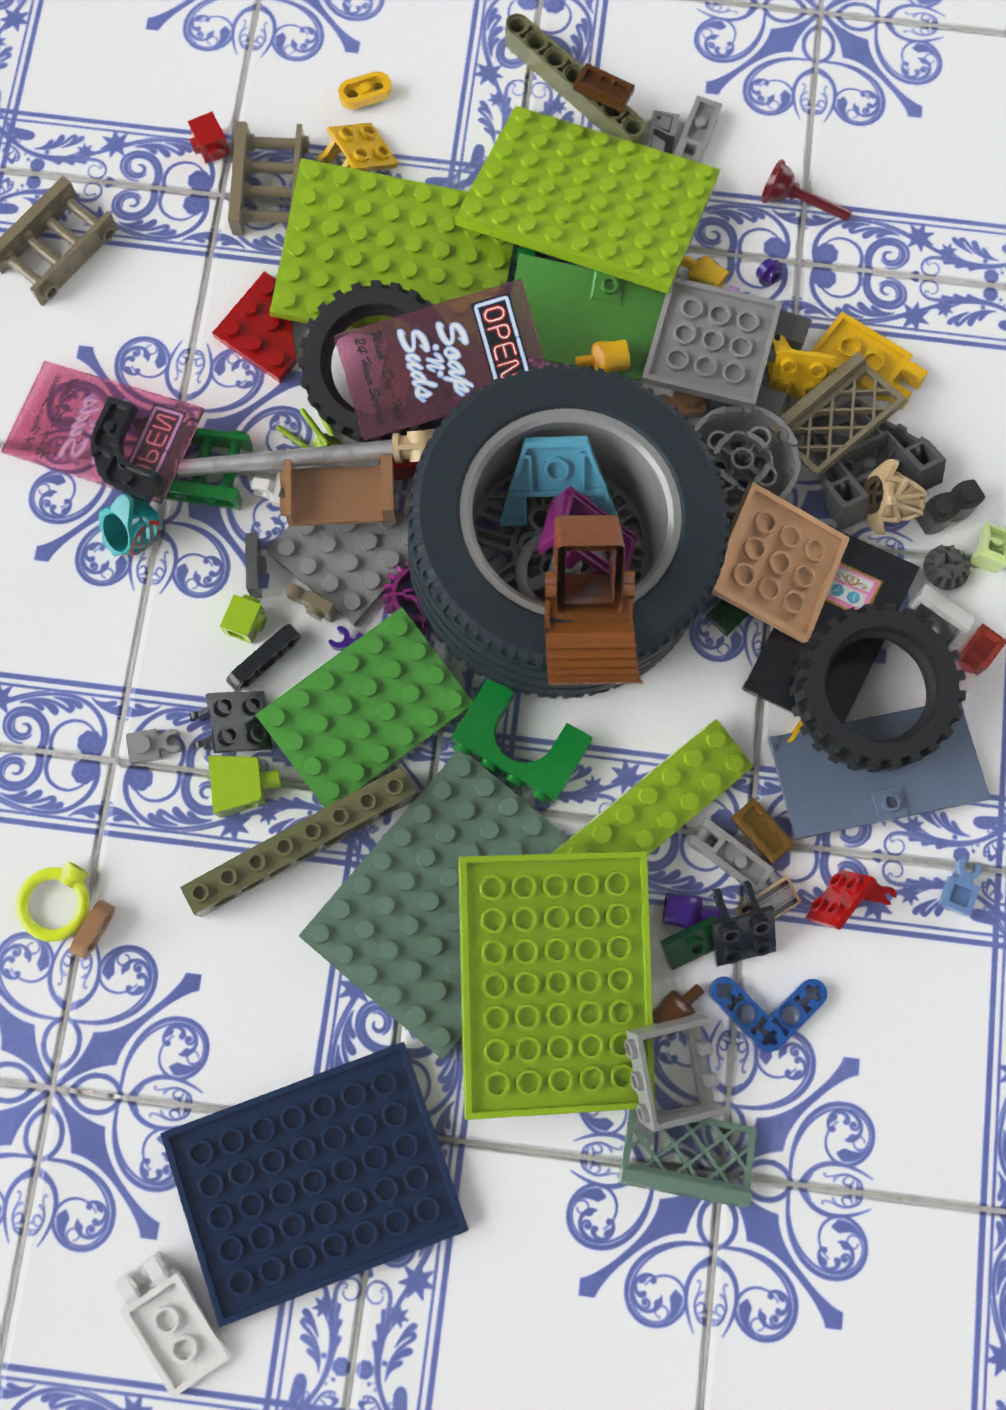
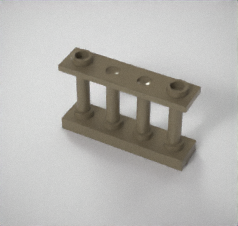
(243, 166)
(36, 221)

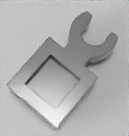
(147, 745)

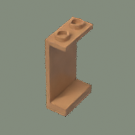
(338, 494)

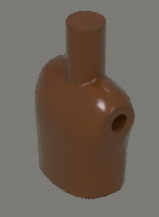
(676, 1005)

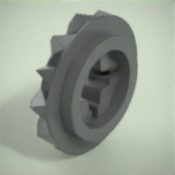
(941, 577)

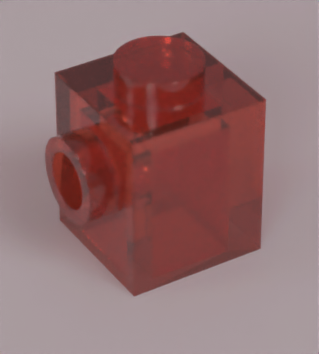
(980, 650)

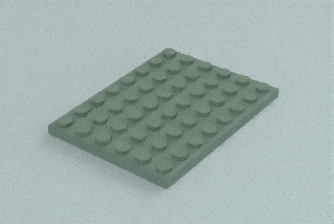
(399, 913)

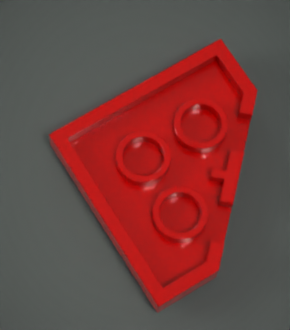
(256, 335)

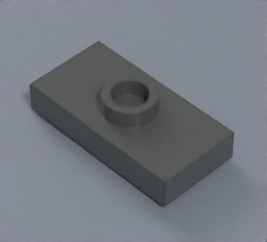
(255, 565)

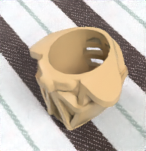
(898, 497)

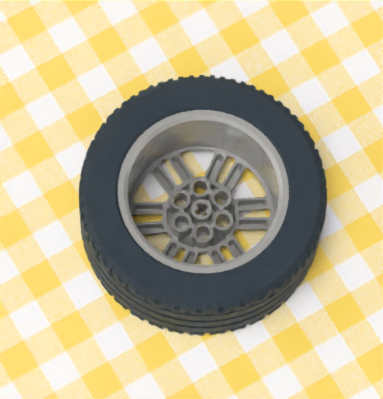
(645, 458)

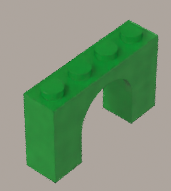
(544, 776)

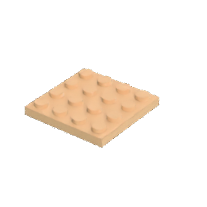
(779, 563)

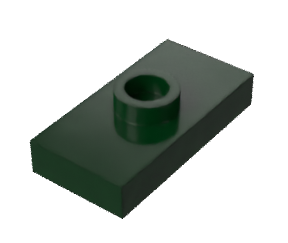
(689, 943)

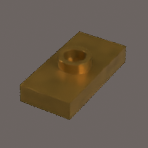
(762, 831)

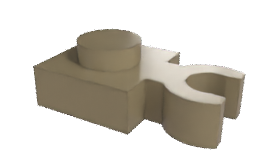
(316, 606)

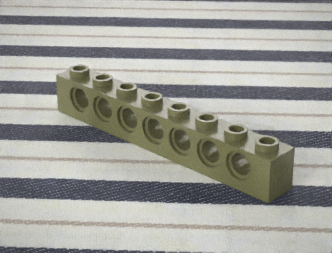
(298, 843)

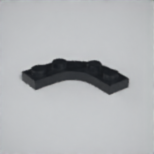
(109, 455)

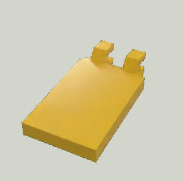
(882, 355)

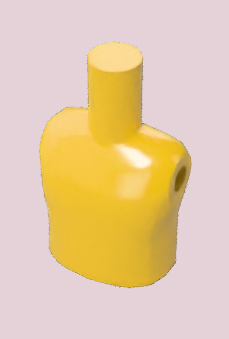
(705, 271)
(607, 355)

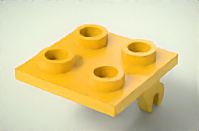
(360, 145)
(797, 370)

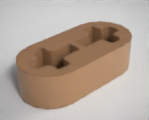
(92, 929)

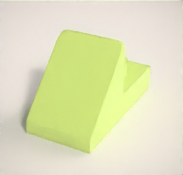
(991, 549)

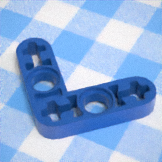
(774, 1020)

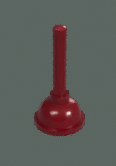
(782, 185)

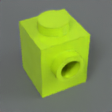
(244, 618)

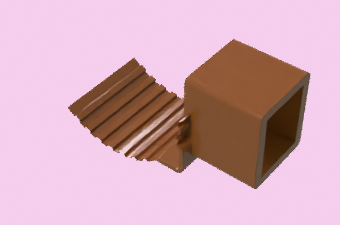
(602, 638)

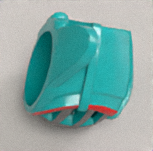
(129, 526)

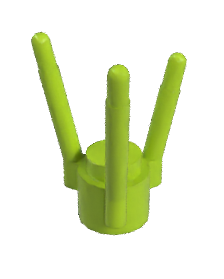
(322, 439)

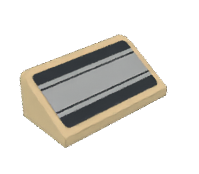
(779, 894)

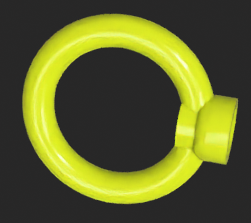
(71, 876)

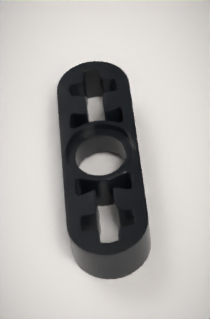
(263, 658)

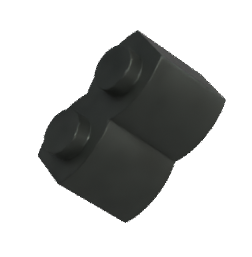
(950, 507)

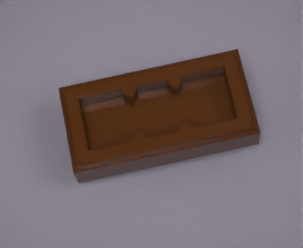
(603, 87)

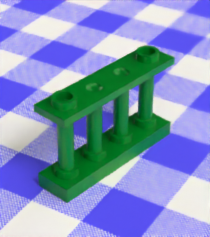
(197, 490)

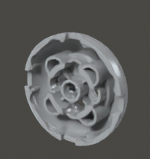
(751, 430)

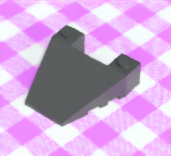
(844, 481)

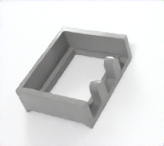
(703, 1077)

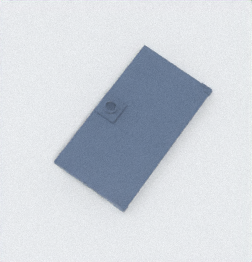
(831, 798)

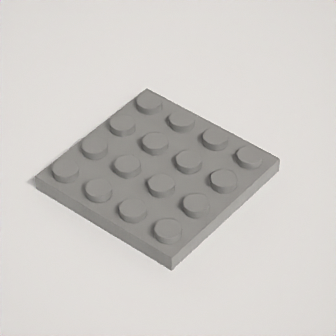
(712, 343)
(344, 561)

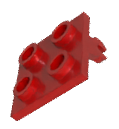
(843, 897)

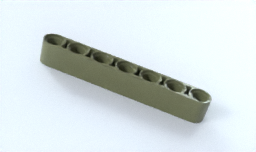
(561, 71)

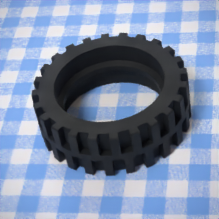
(320, 344)
(931, 657)

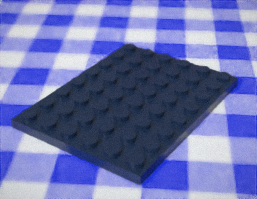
(313, 1183)

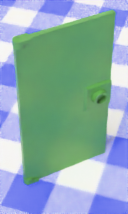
(585, 306)

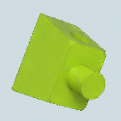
(239, 783)

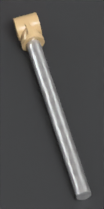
(400, 447)

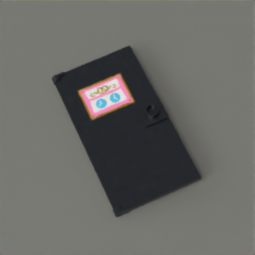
(862, 578)

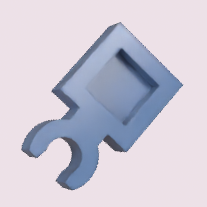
(959, 893)

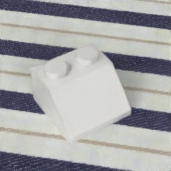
(945, 614)

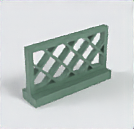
(691, 1185)

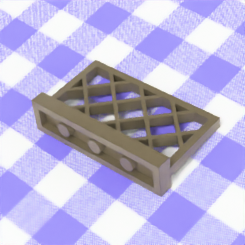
(825, 395)

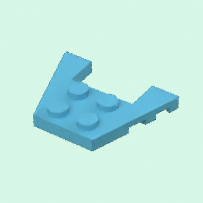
(548, 468)

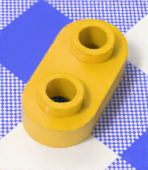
(364, 89)

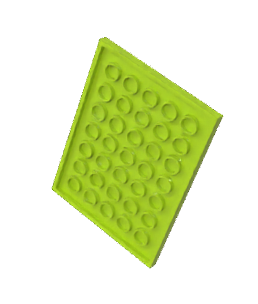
(589, 198)
(383, 228)
(553, 981)

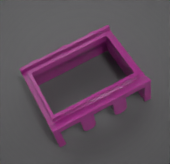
(572, 503)

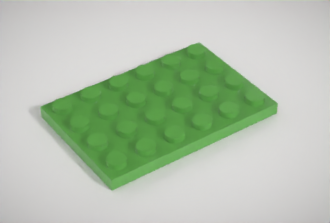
(364, 709)

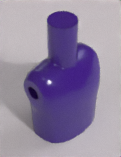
(684, 910)

